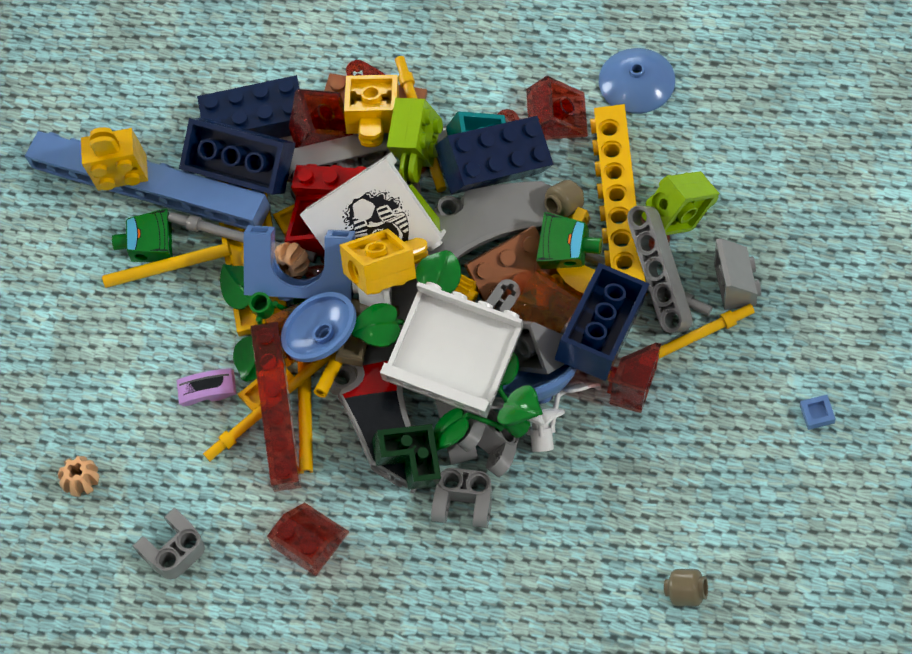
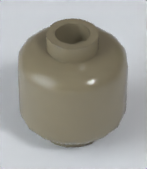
(564, 198)
(686, 587)

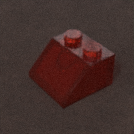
(558, 108)
(317, 117)
(633, 377)
(306, 537)

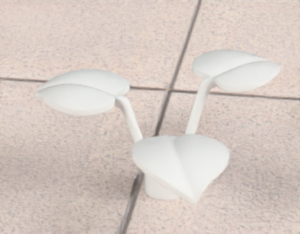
(541, 432)

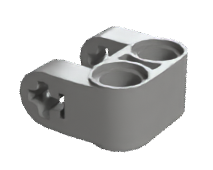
(498, 444)
(463, 493)
(174, 548)

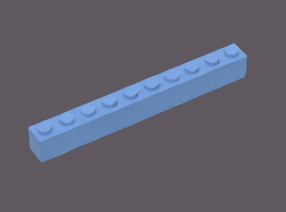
(165, 185)

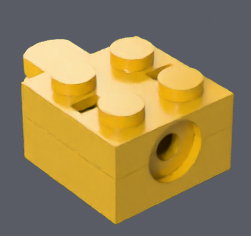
(370, 106)
(114, 158)
(381, 260)

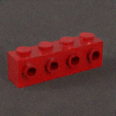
(316, 179)

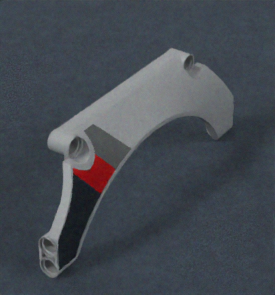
(476, 220)

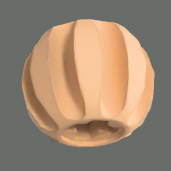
(292, 259)
(78, 476)

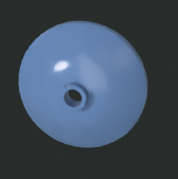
(638, 91)
(318, 327)
(544, 384)

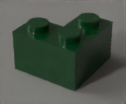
(413, 447)

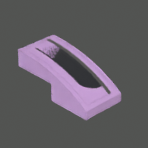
(206, 385)

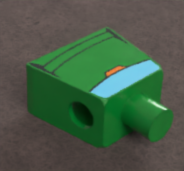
(146, 237)
(565, 243)

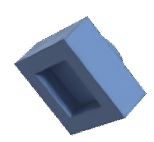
(817, 412)

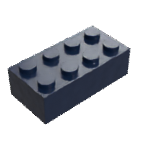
(254, 107)
(494, 154)
(237, 155)
(601, 322)

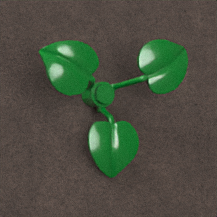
(261, 305)
(379, 322)
(513, 417)

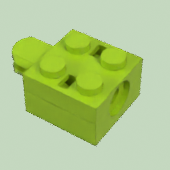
(414, 136)
(682, 201)

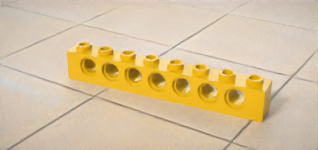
(613, 121)

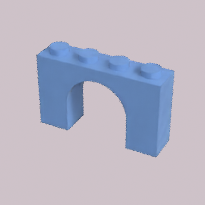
(266, 276)

